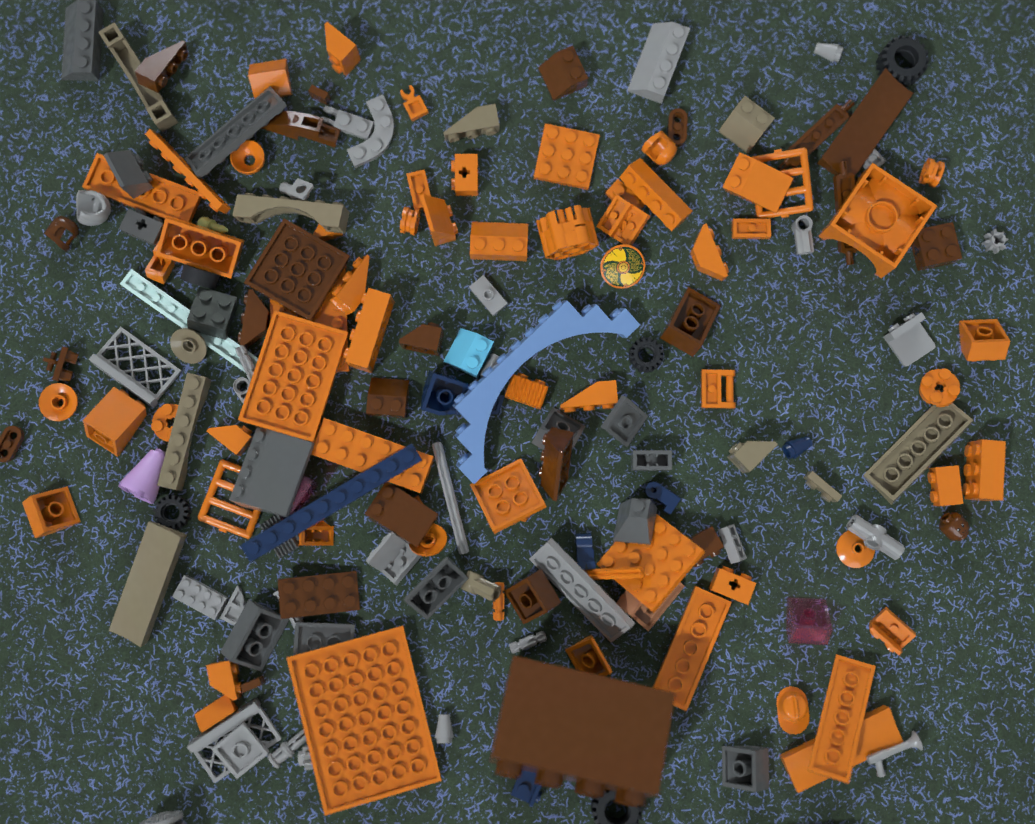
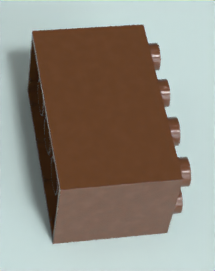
(582, 731)

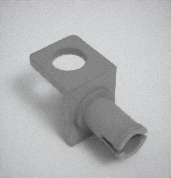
(296, 190)

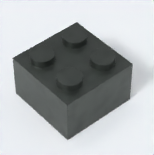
(212, 313)

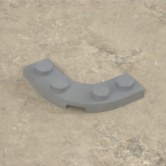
(381, 137)

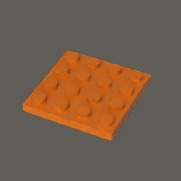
(663, 562)

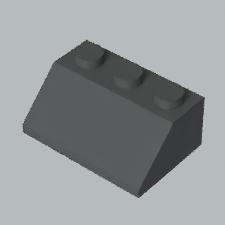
(436, 588)
(254, 636)

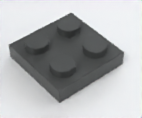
(624, 421)

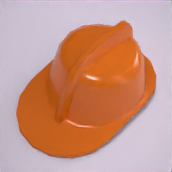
(792, 710)

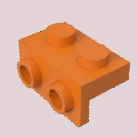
(891, 630)

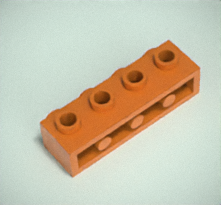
(655, 194)

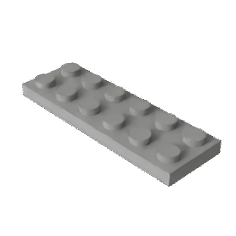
(582, 590)

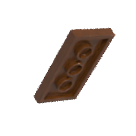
(318, 594)

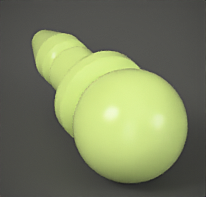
(211, 224)

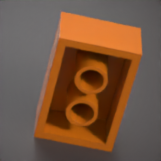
(984, 470)

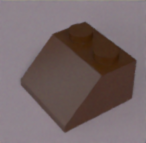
(563, 73)
(424, 339)
(388, 397)
(532, 596)

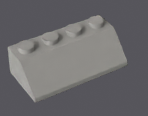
(658, 60)

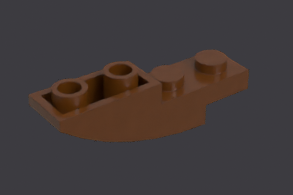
(298, 124)

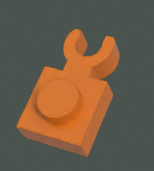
(414, 105)

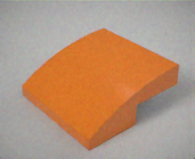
(623, 221)

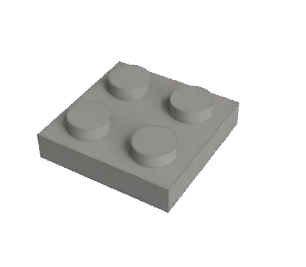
(240, 750)

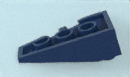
(441, 391)

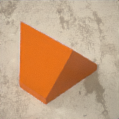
(317, 535)

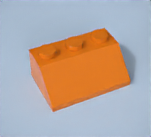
(499, 241)

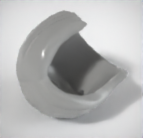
(92, 208)

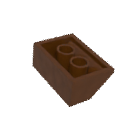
(556, 461)

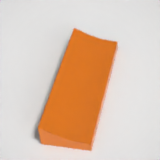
(876, 734)

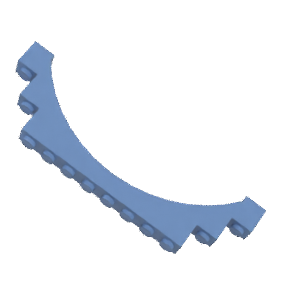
(480, 398)

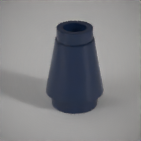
(796, 447)

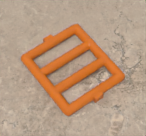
(805, 189)
(211, 500)

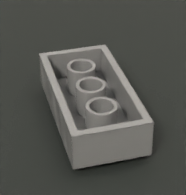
(200, 597)

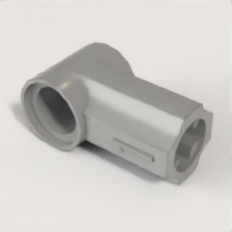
(803, 237)

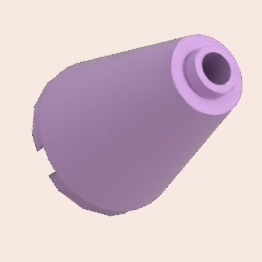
(144, 477)

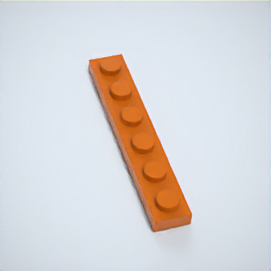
(183, 167)

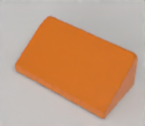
(215, 712)

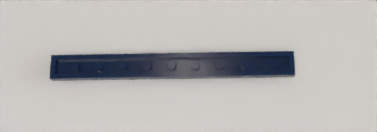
(331, 503)

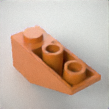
(350, 292)
(599, 394)

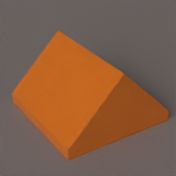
(270, 74)
(588, 657)

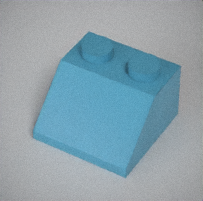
(469, 352)

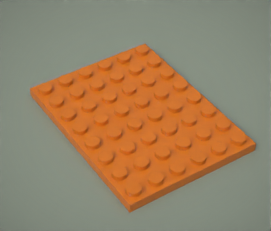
(363, 719)

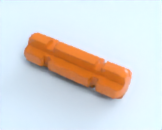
(498, 605)

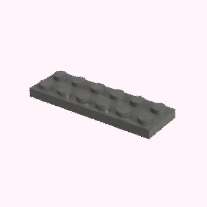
(235, 132)

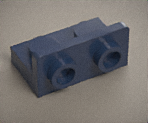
(526, 789)

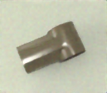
(478, 585)

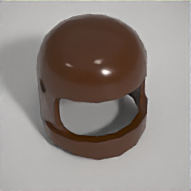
(57, 228)

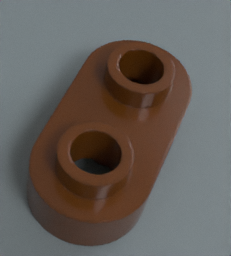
(677, 128)
(10, 444)

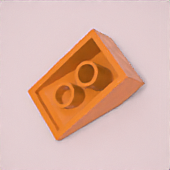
(757, 183)
(439, 219)

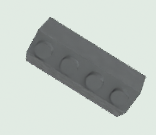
(82, 41)

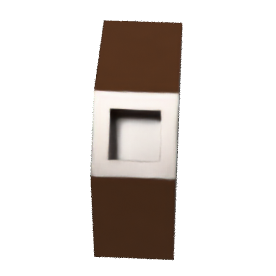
(254, 320)

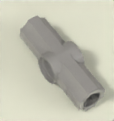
(875, 537)

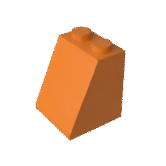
(114, 420)

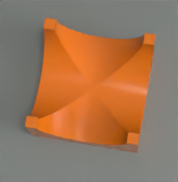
(880, 218)

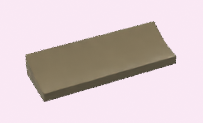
(917, 450)
(147, 583)

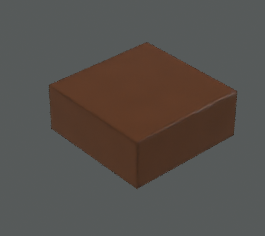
(319, 95)
(252, 684)

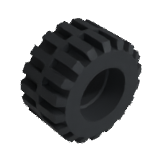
(909, 49)
(598, 811)

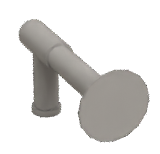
(877, 757)

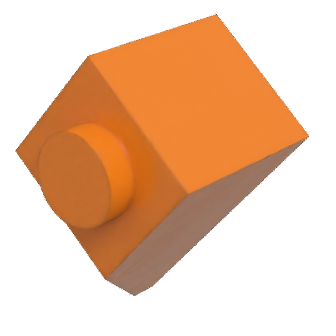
(233, 437)

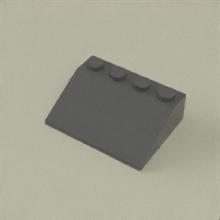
(271, 472)

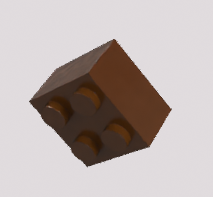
(936, 247)

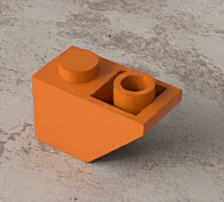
(224, 678)

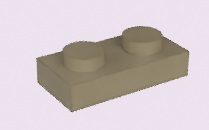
(815, 482)

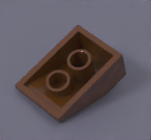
(690, 322)
(401, 514)

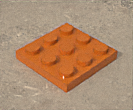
(566, 156)
(508, 496)

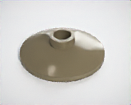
(184, 349)

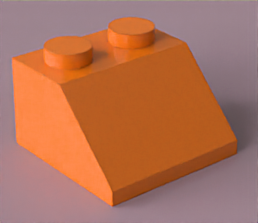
(341, 50)
(983, 340)
(51, 511)

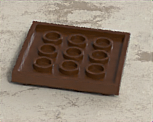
(297, 270)

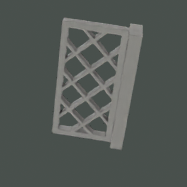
(126, 380)
(221, 730)

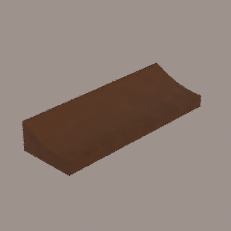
(866, 125)

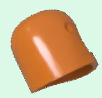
(660, 148)

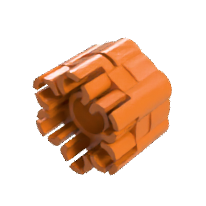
(567, 236)

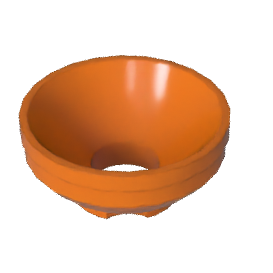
(248, 148)

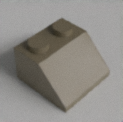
(746, 124)
(749, 454)

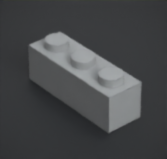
(732, 543)

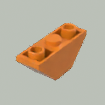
(707, 255)

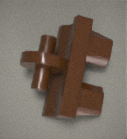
(65, 356)

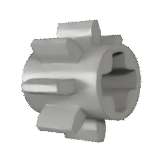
(990, 239)
(304, 758)

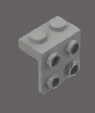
(909, 339)
(393, 558)

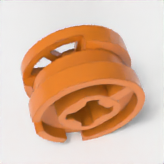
(932, 172)
(410, 221)

